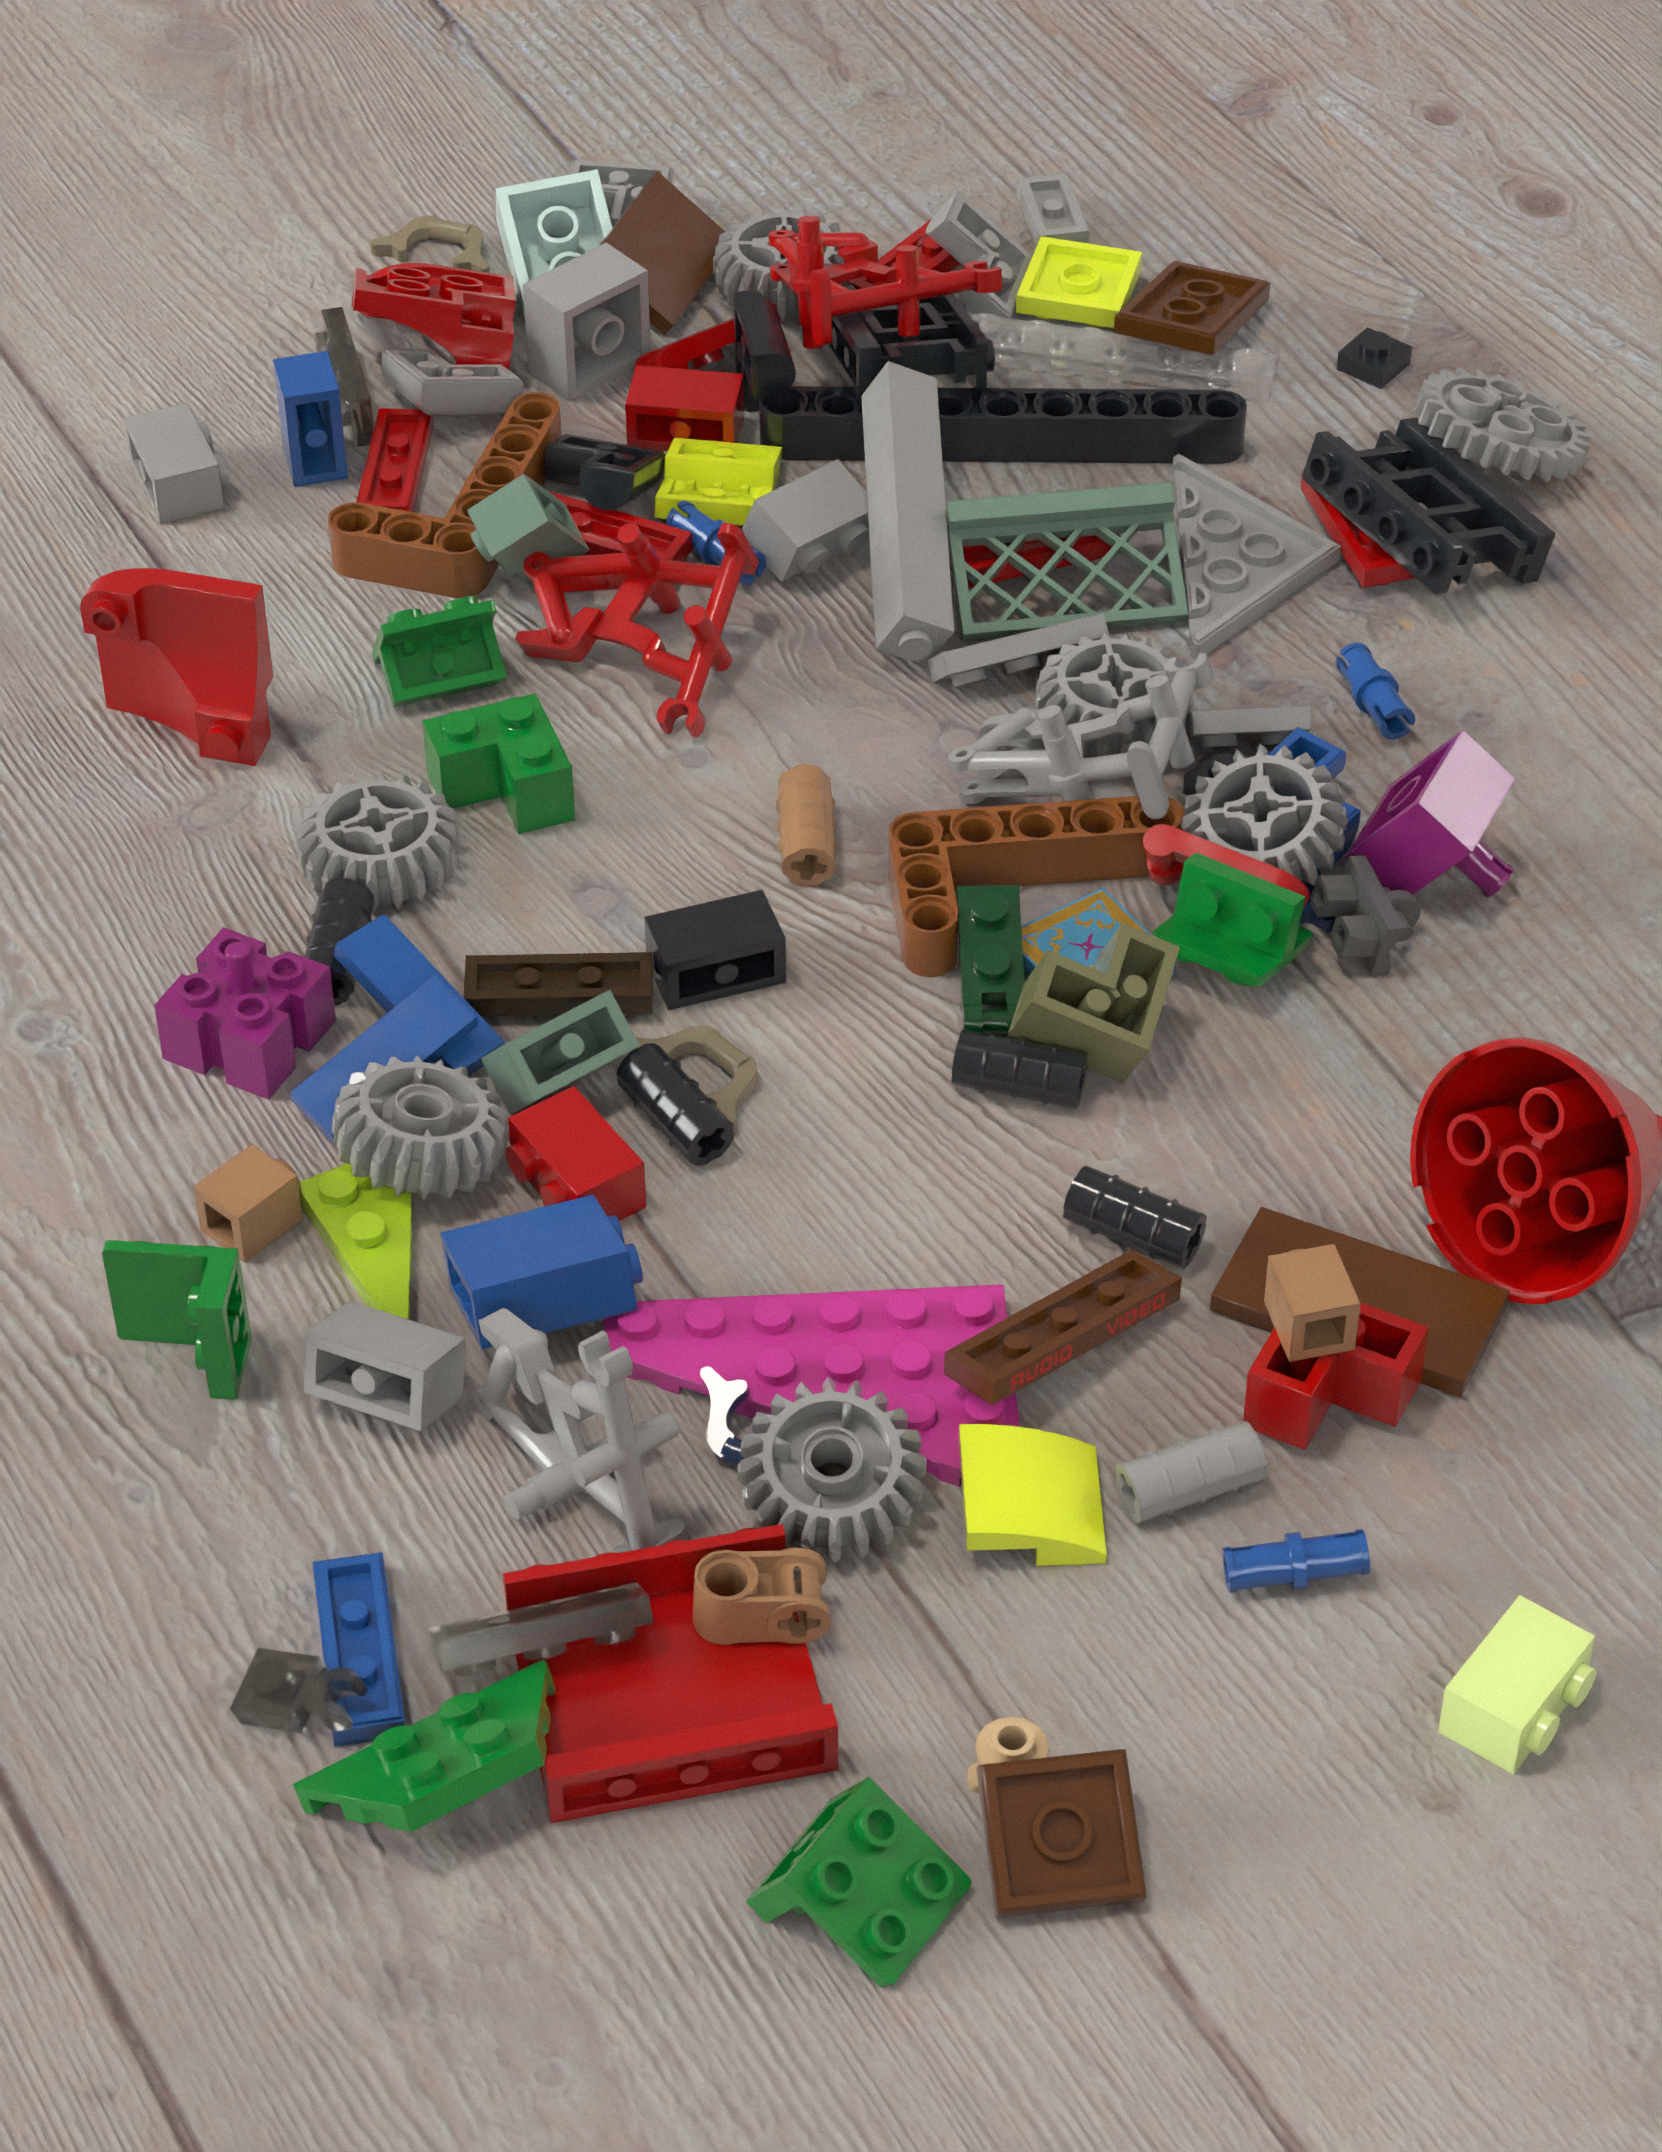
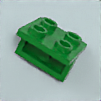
(439, 651)
(1234, 922)

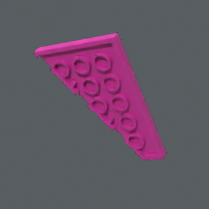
(872, 1336)

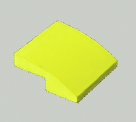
(717, 478)
(1031, 1494)

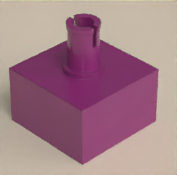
(1436, 820)

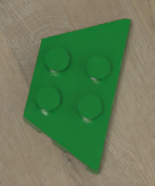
(443, 1759)

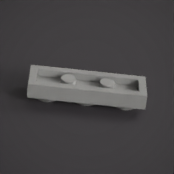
(1016, 651)

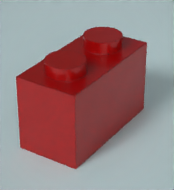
(683, 404)
(575, 1153)

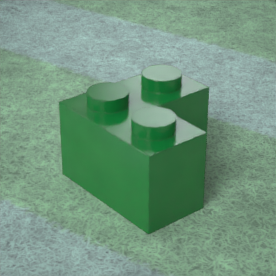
(502, 753)

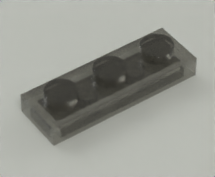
(353, 391)
(540, 1629)

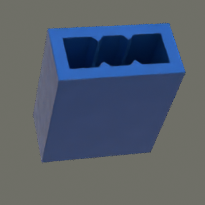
(543, 1266)

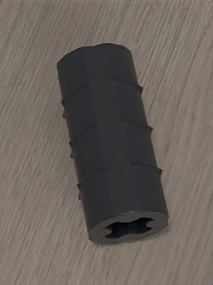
(340, 911)
(1019, 1068)
(675, 1104)
(1134, 1216)

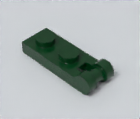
(989, 955)

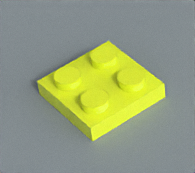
(1078, 282)

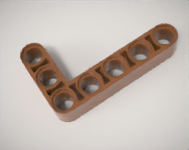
(438, 552)
(1004, 847)

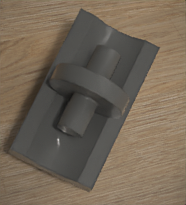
(1369, 914)

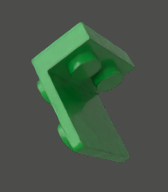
(183, 1299)
(866, 1881)

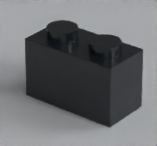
(716, 949)

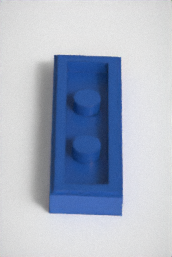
(393, 969)
(420, 1025)
(361, 1638)

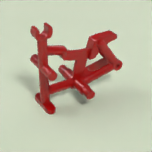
(823, 297)
(638, 575)

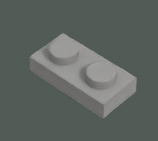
(1052, 208)
(1224, 726)

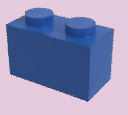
(310, 418)

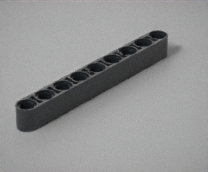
(1025, 425)

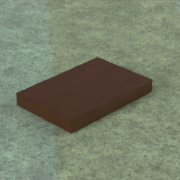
(672, 242)
(1192, 307)

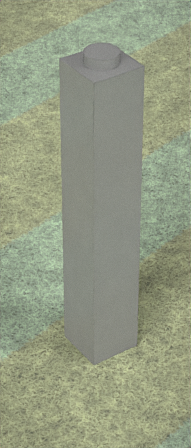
(907, 514)

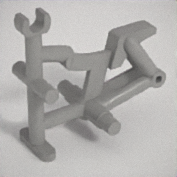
(1053, 752)
(567, 1454)

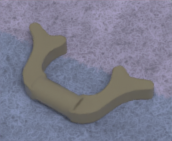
(432, 227)
(709, 1042)

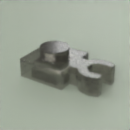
(289, 1688)

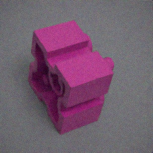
(245, 1013)

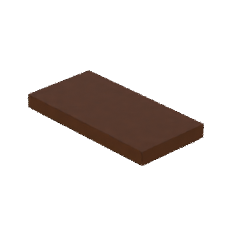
(1455, 1307)

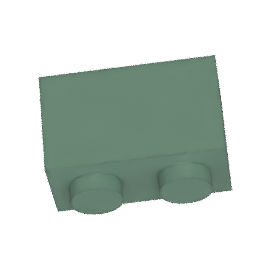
(524, 521)
(560, 1052)

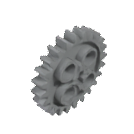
(1502, 424)

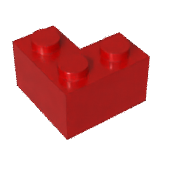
(1373, 1380)

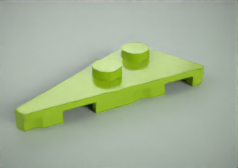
(365, 1233)

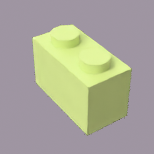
(1518, 1685)

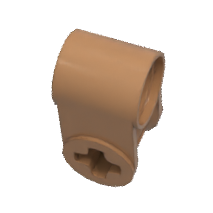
(755, 1594)

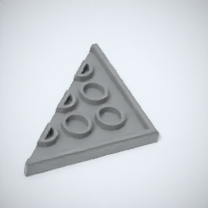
(1238, 555)

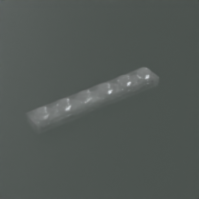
(1126, 359)

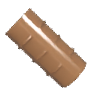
(806, 825)

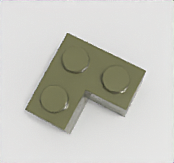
(1101, 1009)

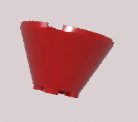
(1533, 1167)

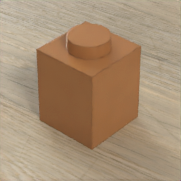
(249, 1202)
(1311, 1302)

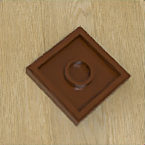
(1061, 1833)

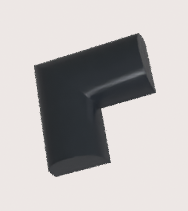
(760, 349)
(604, 470)

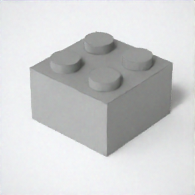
(586, 321)

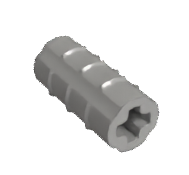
(1191, 1472)

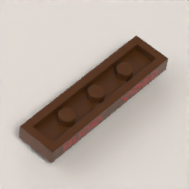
(1062, 1326)

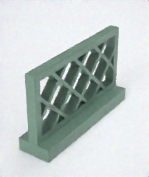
(1057, 516)

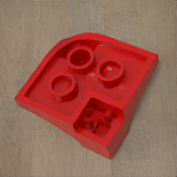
(453, 306)
(185, 655)

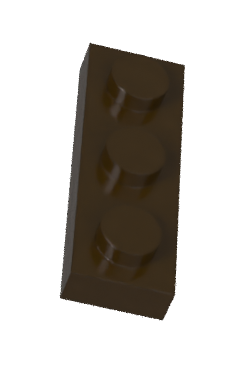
(557, 982)

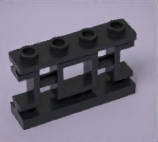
(946, 344)
(1466, 515)

